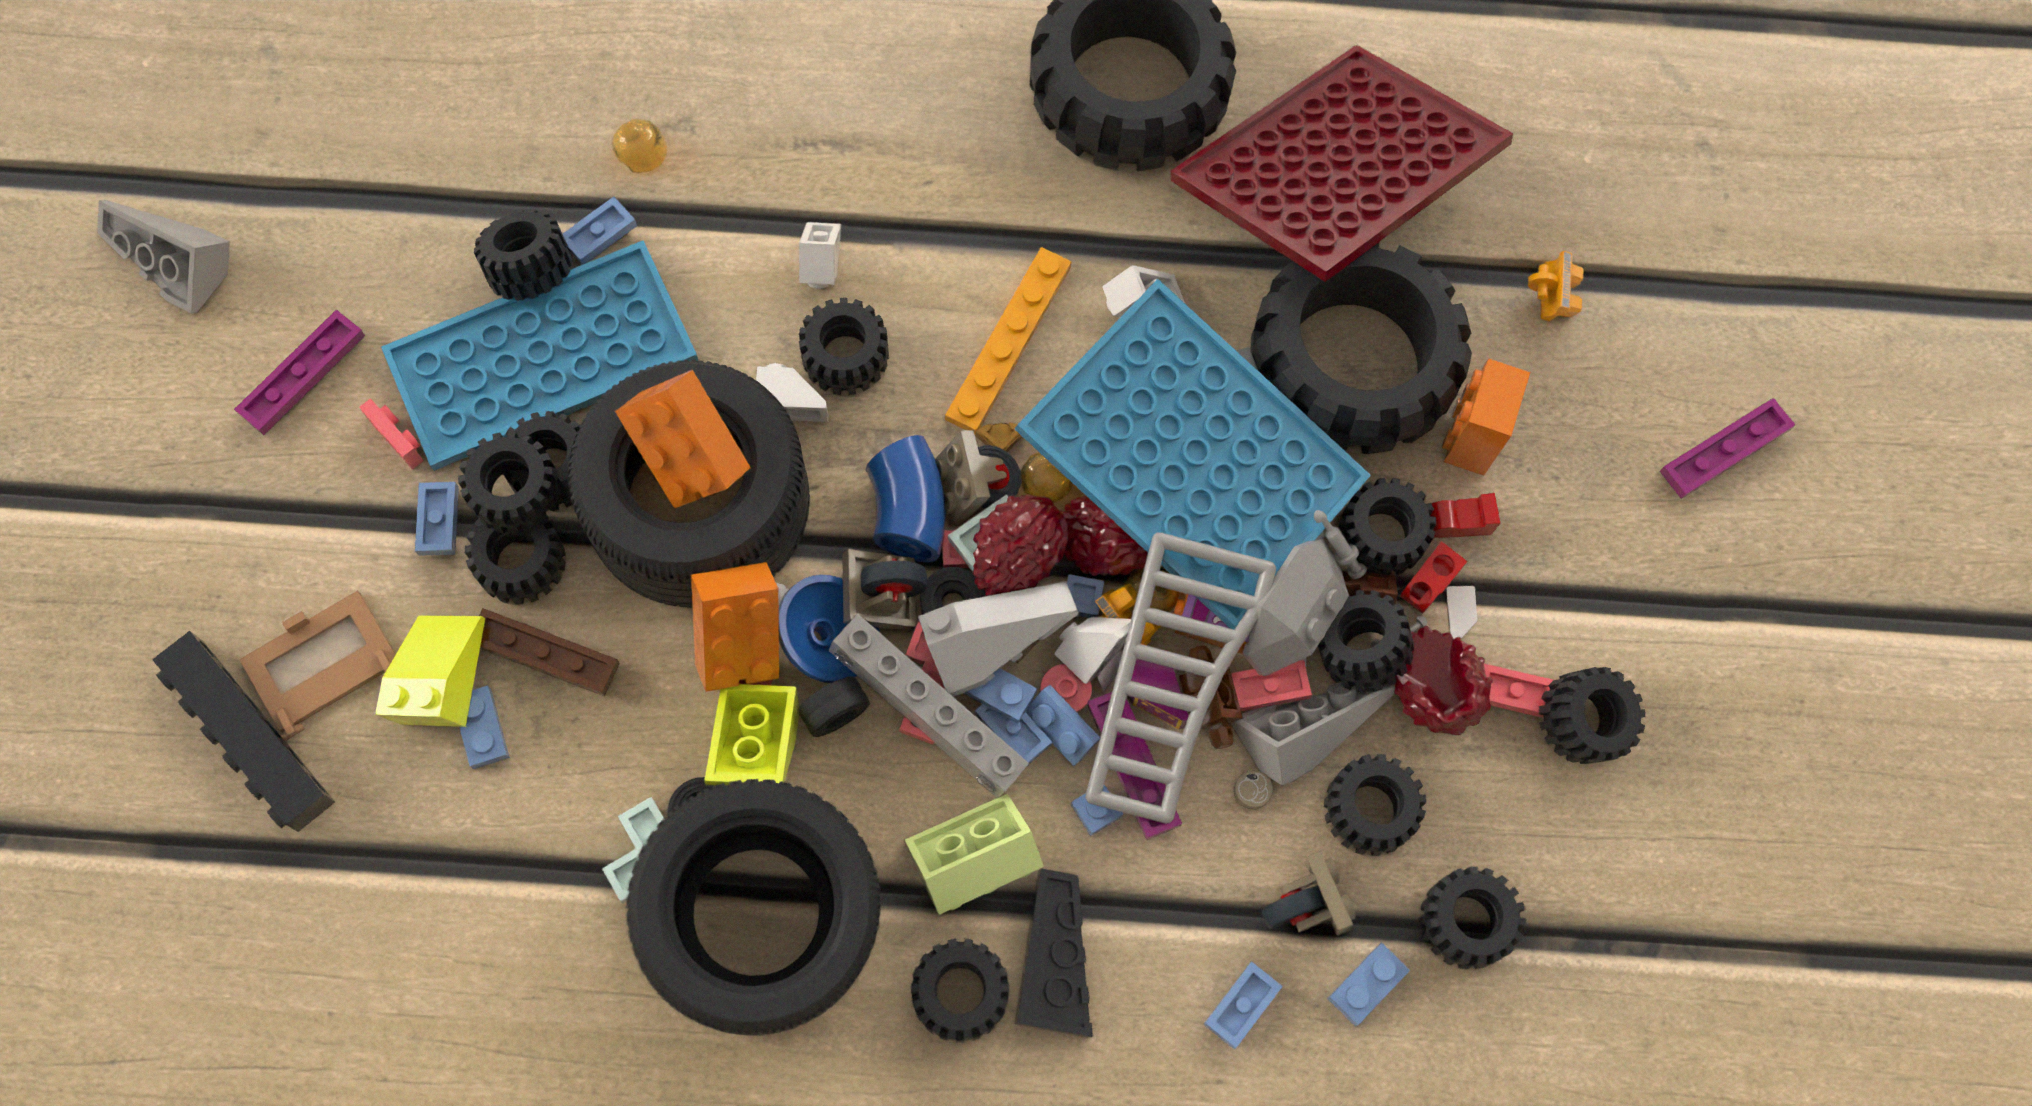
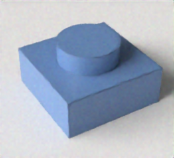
(1085, 593)
(1093, 816)

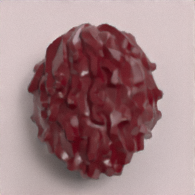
(1098, 542)
(1019, 544)
(1444, 683)

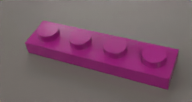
(299, 372)
(1727, 448)
(1135, 749)

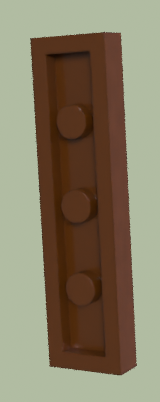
(547, 653)

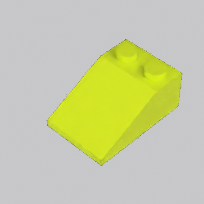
(433, 672)
(753, 734)

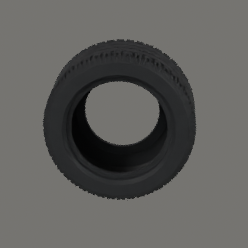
(659, 555)
(679, 859)

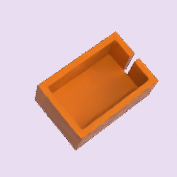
(1485, 416)
(683, 439)
(736, 626)

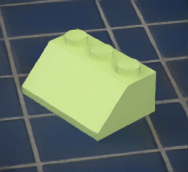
(974, 853)

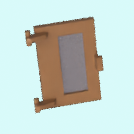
(318, 662)

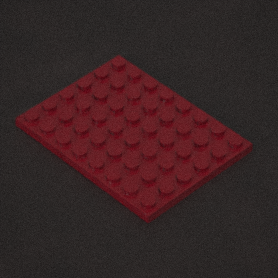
(1341, 161)

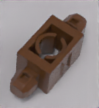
(1224, 705)

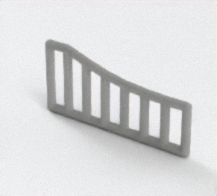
(1212, 671)

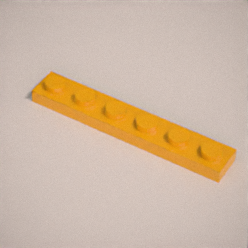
(1008, 341)

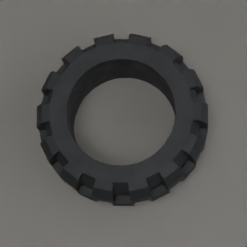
(1123, 129)
(1410, 298)

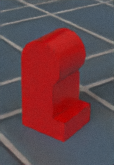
(1466, 517)
(1433, 577)

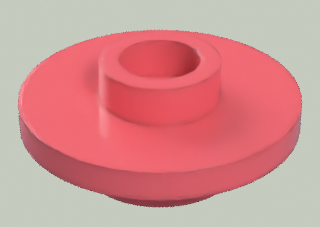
(1068, 686)

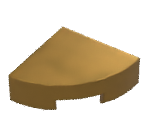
(999, 435)

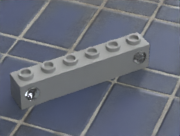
(928, 706)

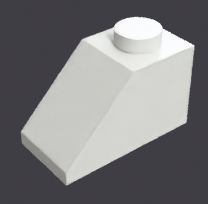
(819, 254)
(1131, 284)
(793, 393)
(1092, 645)

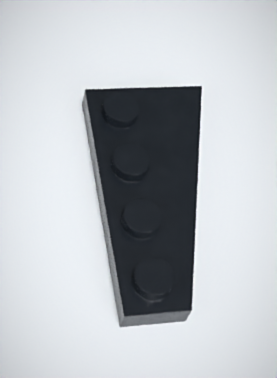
(1053, 973)

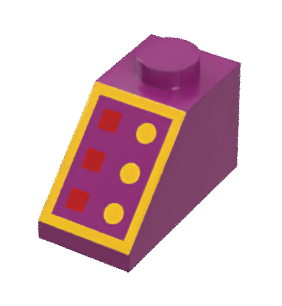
(1163, 678)

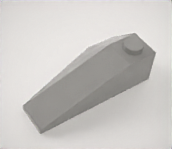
(175, 255)
(986, 632)
(1301, 734)

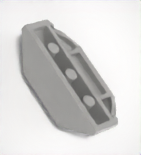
(1297, 608)

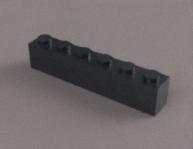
(243, 732)

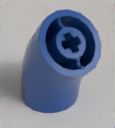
(908, 500)

